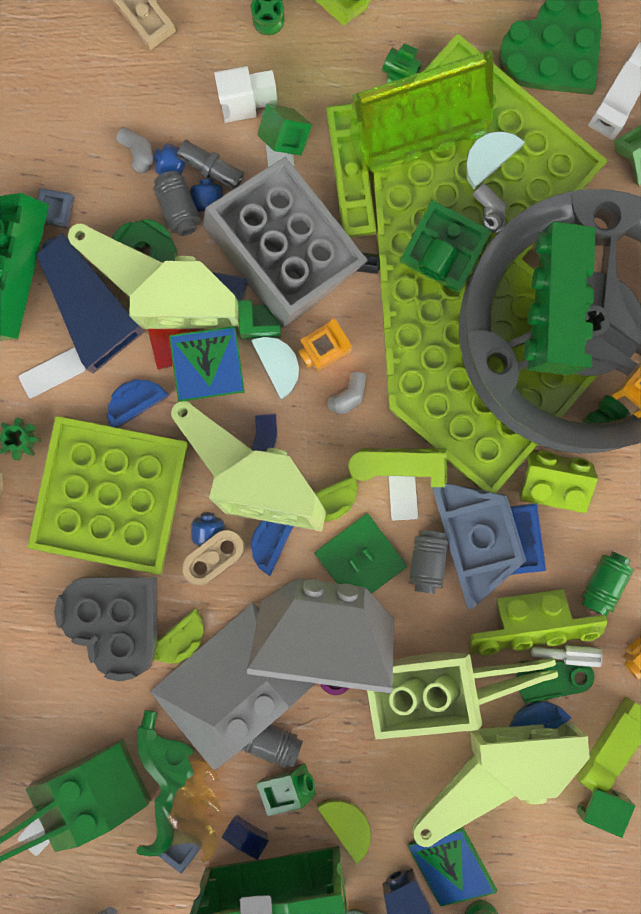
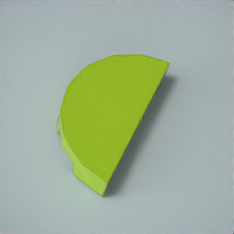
(338, 498)
(181, 639)
(349, 825)

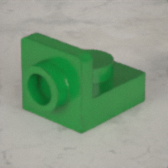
(287, 790)

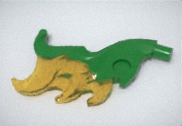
(183, 792)

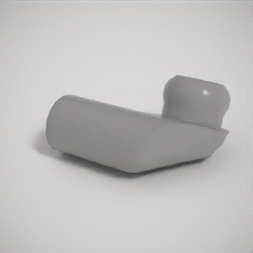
(139, 147)
(350, 397)

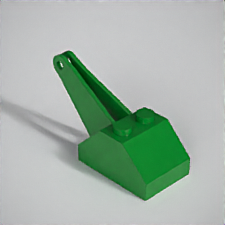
(81, 801)

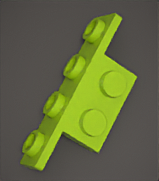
(535, 621)

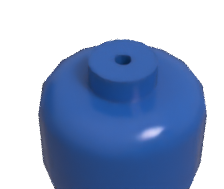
(167, 160)
(205, 193)
(205, 528)

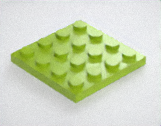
(108, 495)

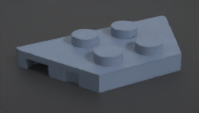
(479, 538)

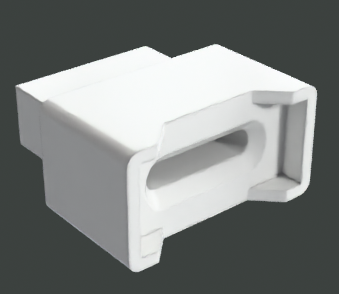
(244, 92)

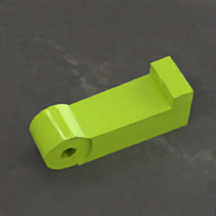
(400, 462)
(613, 748)

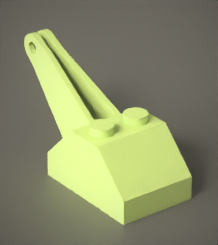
(160, 294)
(250, 481)
(440, 695)
(505, 768)

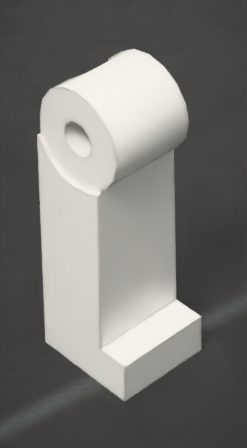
(619, 98)

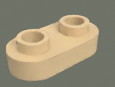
(214, 557)

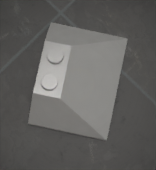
(324, 636)
(216, 698)

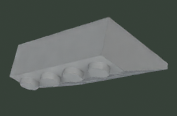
(283, 240)

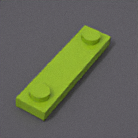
(351, 184)

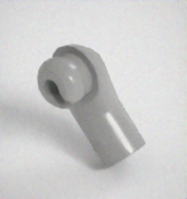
(494, 208)

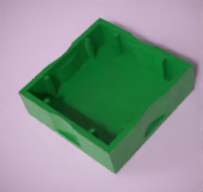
(295, 882)

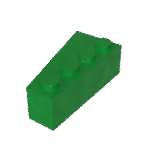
(20, 238)
(561, 300)

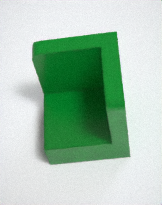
(284, 129)
(257, 321)
(608, 811)

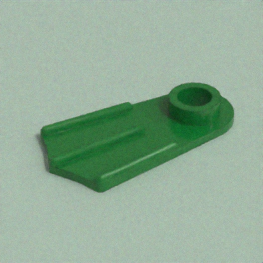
(559, 686)

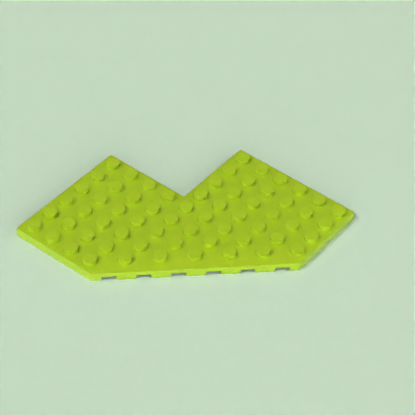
(421, 316)

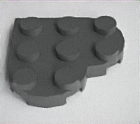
(114, 621)

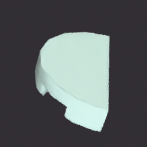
(489, 154)
(279, 363)

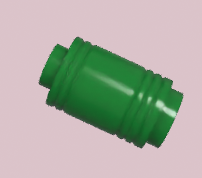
(607, 583)

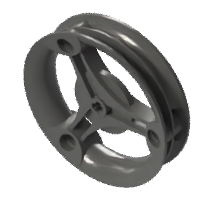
(612, 310)

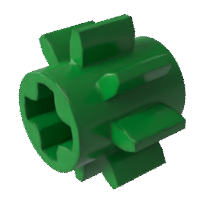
(401, 63)
(27, 438)

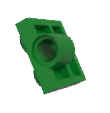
(445, 246)

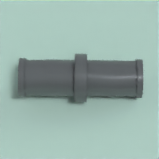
(210, 164)

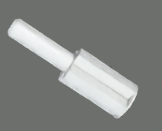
(571, 655)

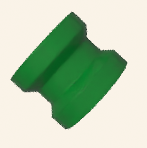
(270, 8)

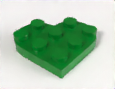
(556, 48)

